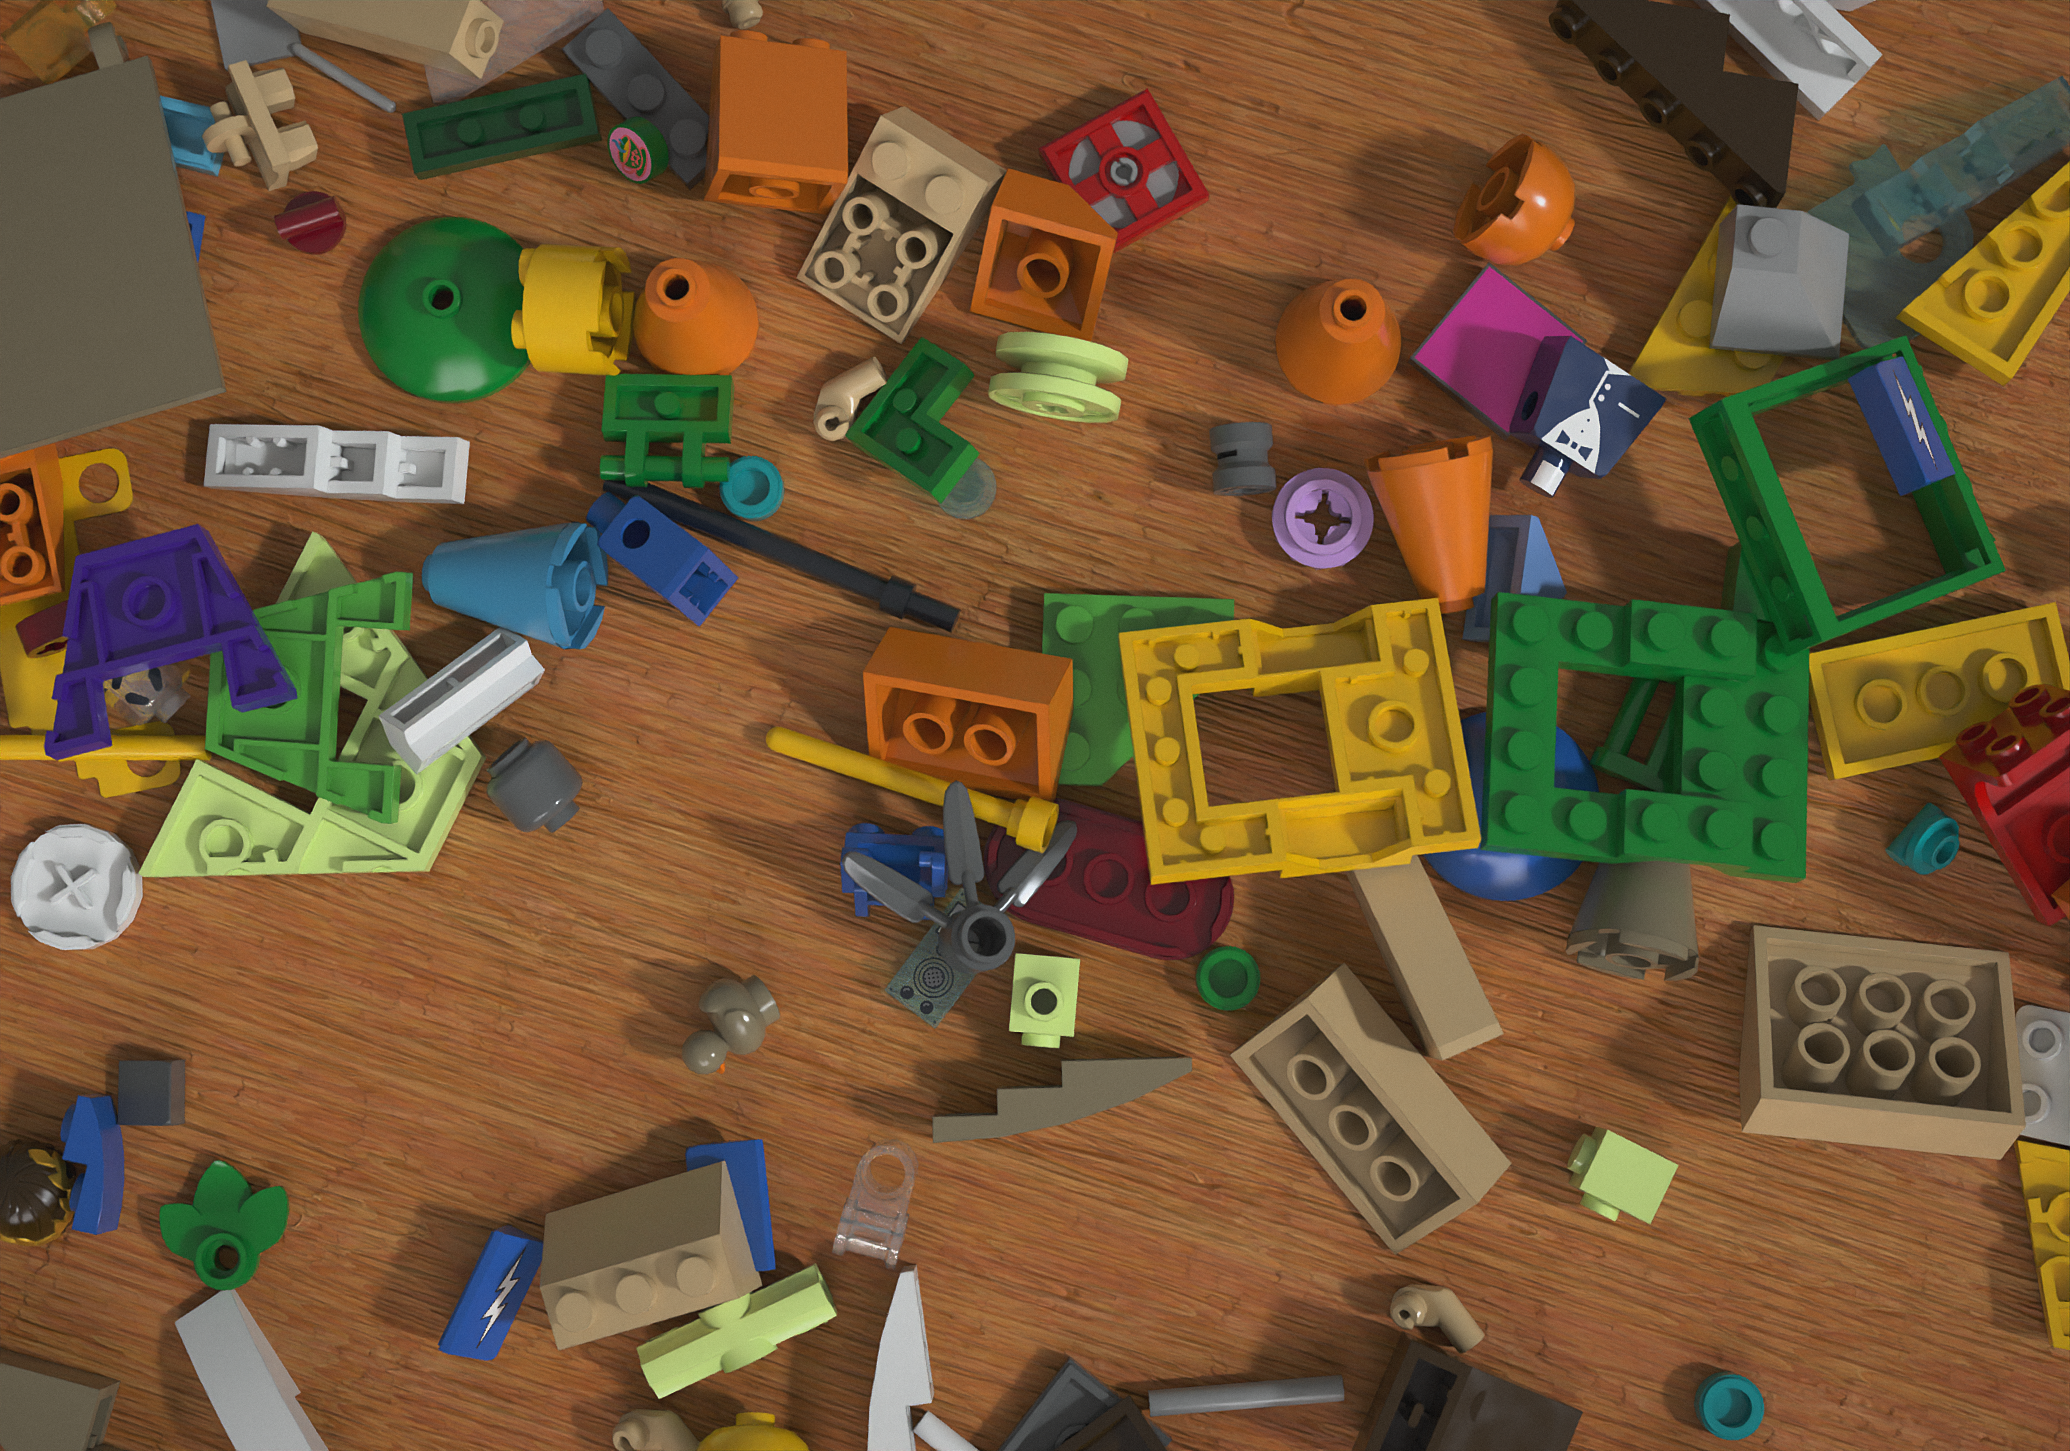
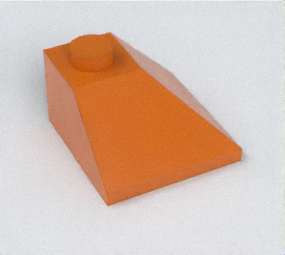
(1043, 258)

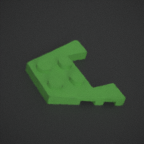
(299, 736)

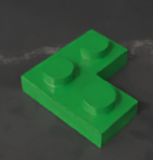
(904, 427)

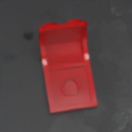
(2019, 790)

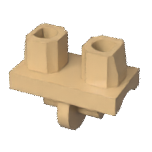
(253, 100)

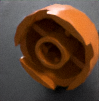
(1521, 207)

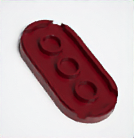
(1106, 890)

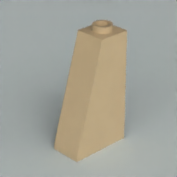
(431, 32)
(1425, 959)

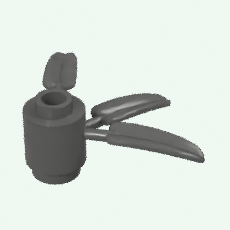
(964, 867)

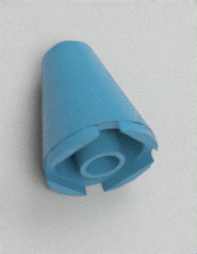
(524, 581)

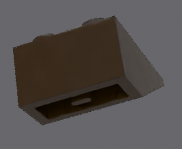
(1452, 1404)

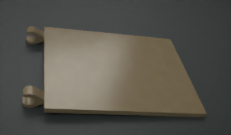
(95, 258)

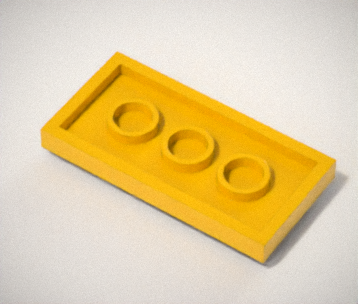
(1918, 690)

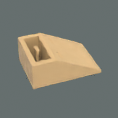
(901, 222)

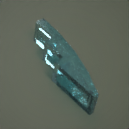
(1968, 168)

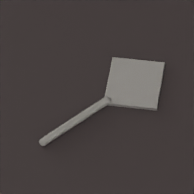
(259, 35)

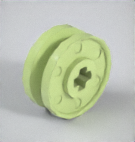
(1058, 377)

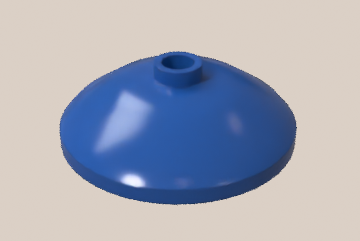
(1502, 874)

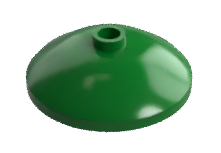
(452, 351)

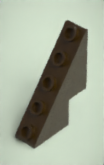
(1674, 71)

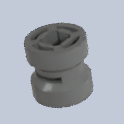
(1242, 459)

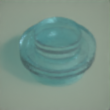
(972, 493)

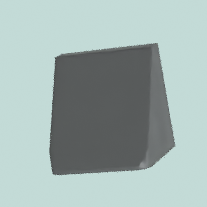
(151, 1092)

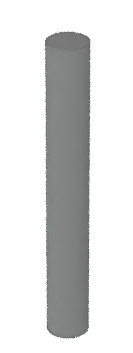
(1246, 1395)

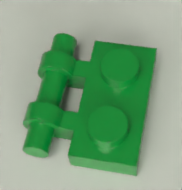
(667, 411)

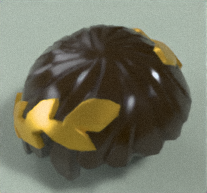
(34, 1193)

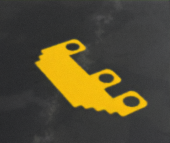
(30, 682)

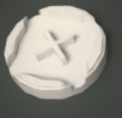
(76, 887)

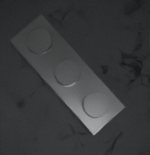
(642, 88)

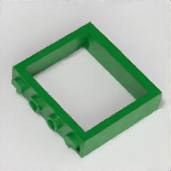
(1772, 533)

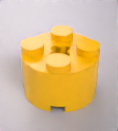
(574, 309)

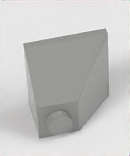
(1779, 284)

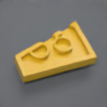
(2046, 1196)

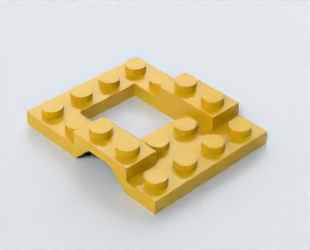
(1387, 729)

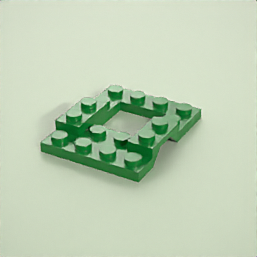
(1735, 737)

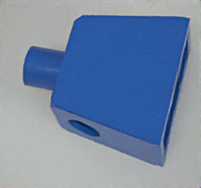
(661, 555)

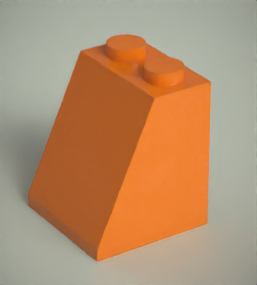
(777, 124)

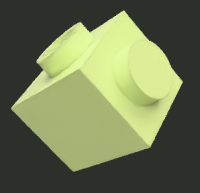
(1044, 999)
(1619, 1175)

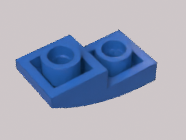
(96, 1141)

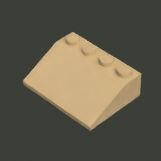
(1880, 1044)

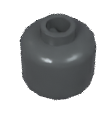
(534, 786)

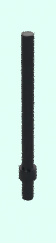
(894, 595)

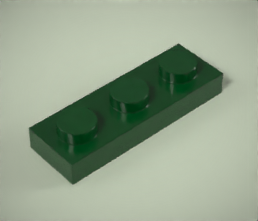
(501, 127)

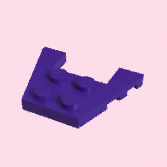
(149, 609)

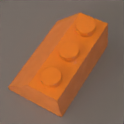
(970, 712)

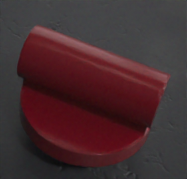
(312, 222)

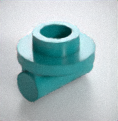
(1927, 841)

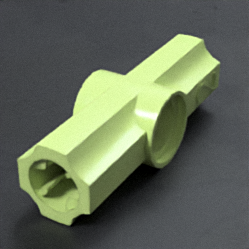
(736, 1331)

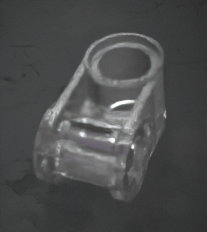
(877, 1215)

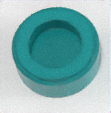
(753, 489)
(1729, 1405)

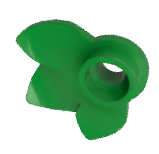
(223, 1215)

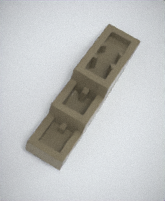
(1085, 1090)

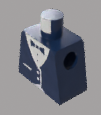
(1578, 414)

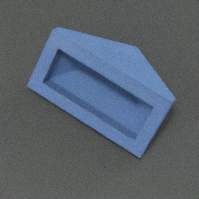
(1516, 564)

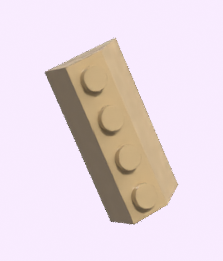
(1371, 1110)

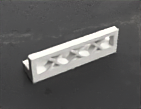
(1801, 45)

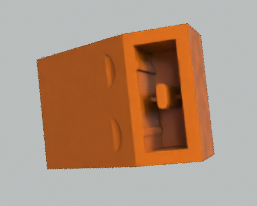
(31, 525)

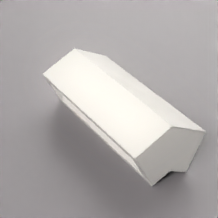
(461, 698)

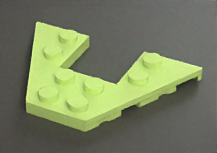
(241, 830)

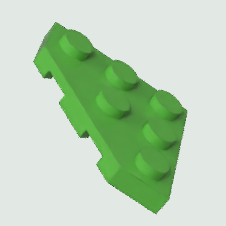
(1087, 632)

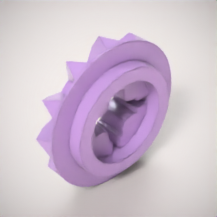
(1345, 500)

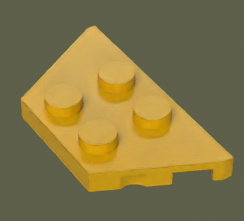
(1678, 346)

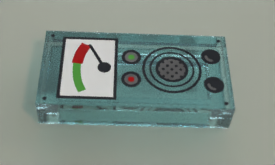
(926, 981)

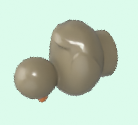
(739, 1020)

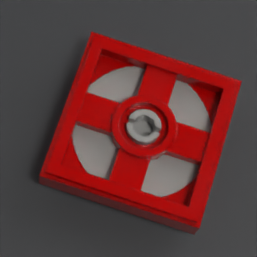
(1127, 168)

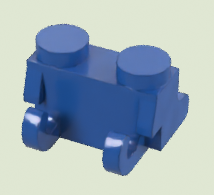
(915, 856)

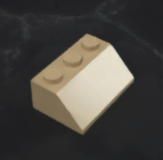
(644, 1256)

